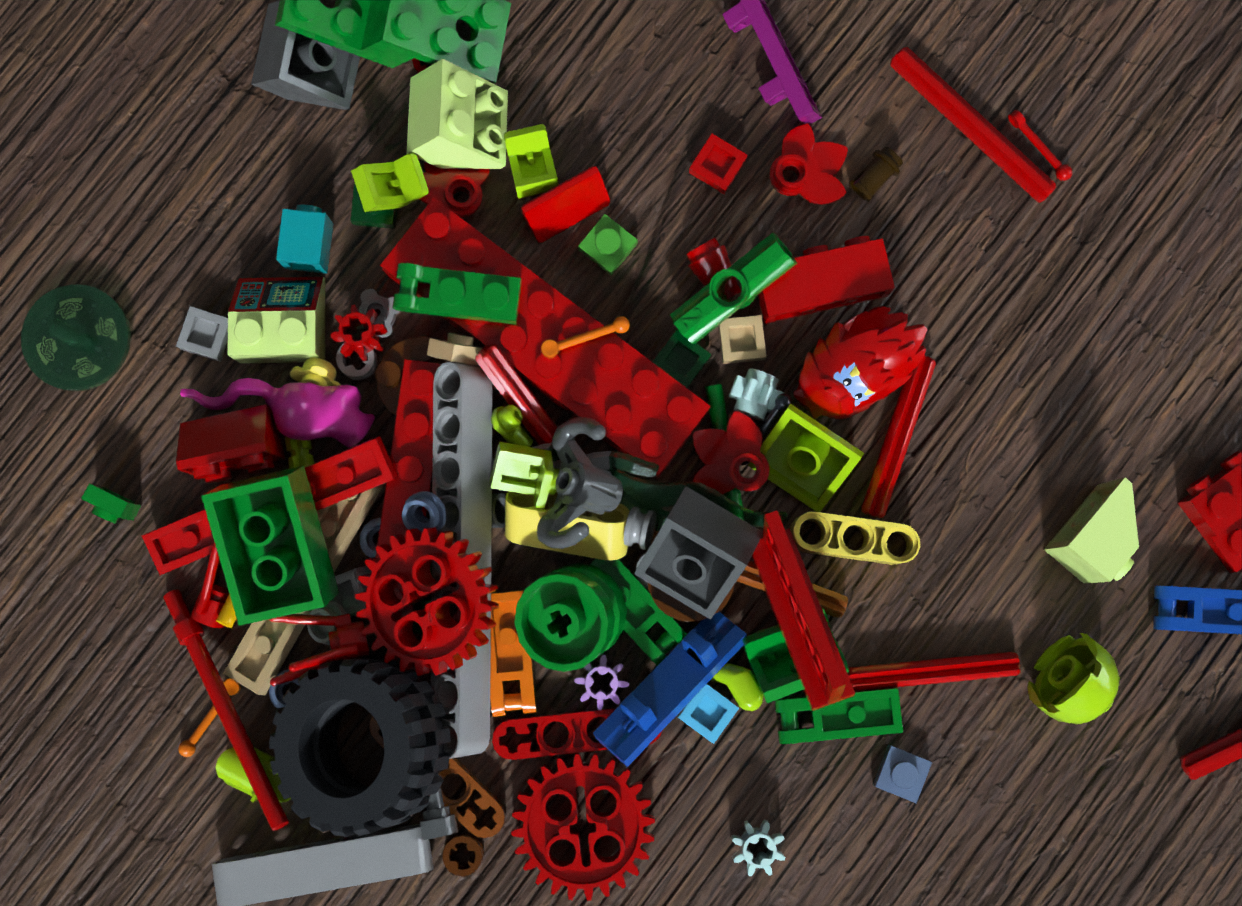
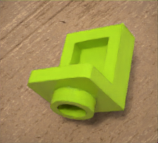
(531, 160)
(390, 183)
(524, 472)

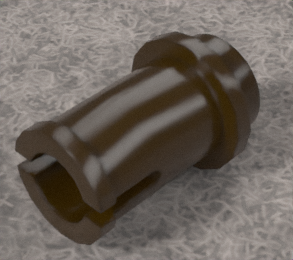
(876, 173)

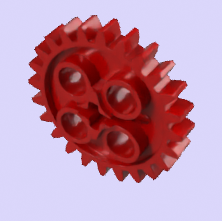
(409, 563)
(543, 828)

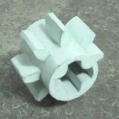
(755, 393)
(763, 859)

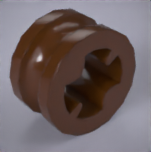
(453, 864)

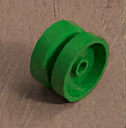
(570, 617)

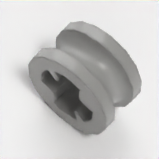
(351, 372)
(640, 528)

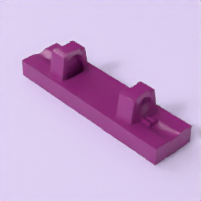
(789, 80)

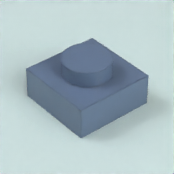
(902, 773)

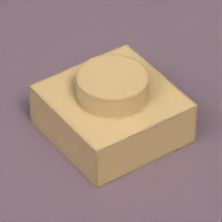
(742, 339)
(456, 349)

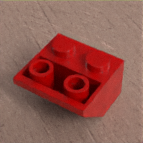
(229, 443)

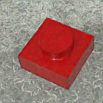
(718, 163)

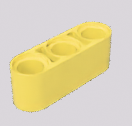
(605, 530)
(874, 533)

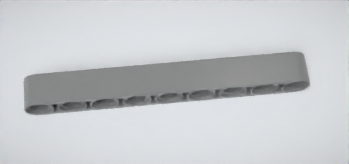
(463, 484)

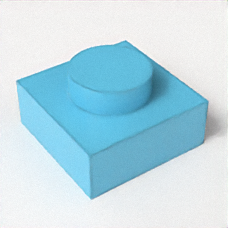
(708, 713)

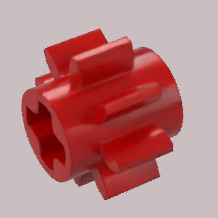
(348, 327)

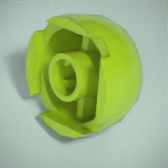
(1075, 680)

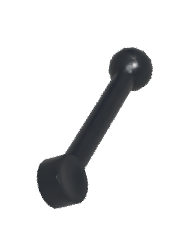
(781, 403)

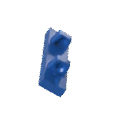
(669, 688)

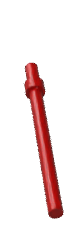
(190, 634)

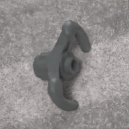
(578, 486)

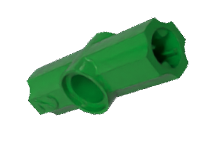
(754, 271)

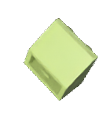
(456, 119)

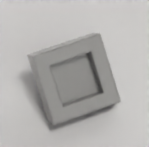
(204, 334)

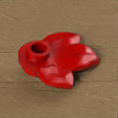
(813, 163)
(446, 182)
(726, 451)

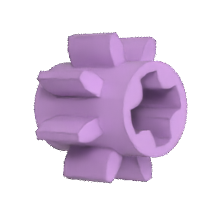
(601, 695)

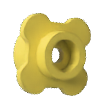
(316, 372)

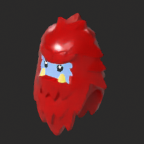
(860, 363)

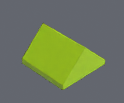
(807, 458)

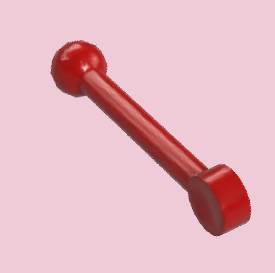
(1063, 171)

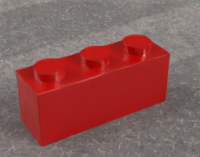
(829, 280)

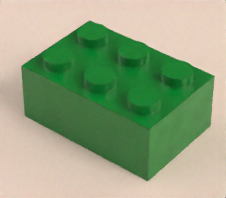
(271, 545)

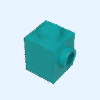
(305, 239)

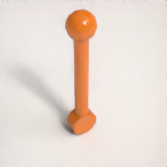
(551, 348)
(187, 747)

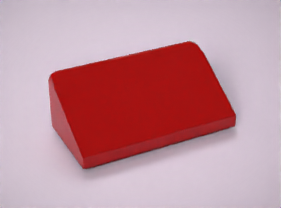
(566, 204)

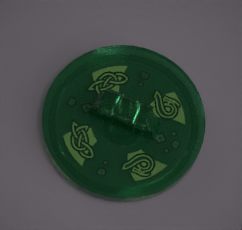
(75, 337)

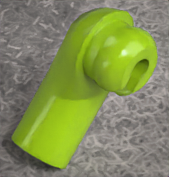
(507, 423)
(741, 685)

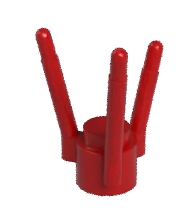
(211, 596)
(345, 643)

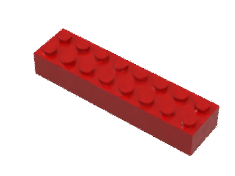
(598, 379)

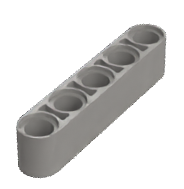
(321, 866)

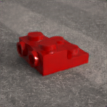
(1216, 511)

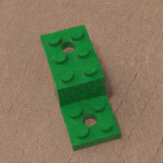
(406, 29)

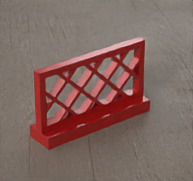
(800, 616)

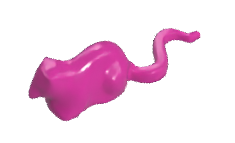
(301, 409)

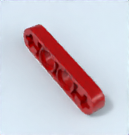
(576, 743)

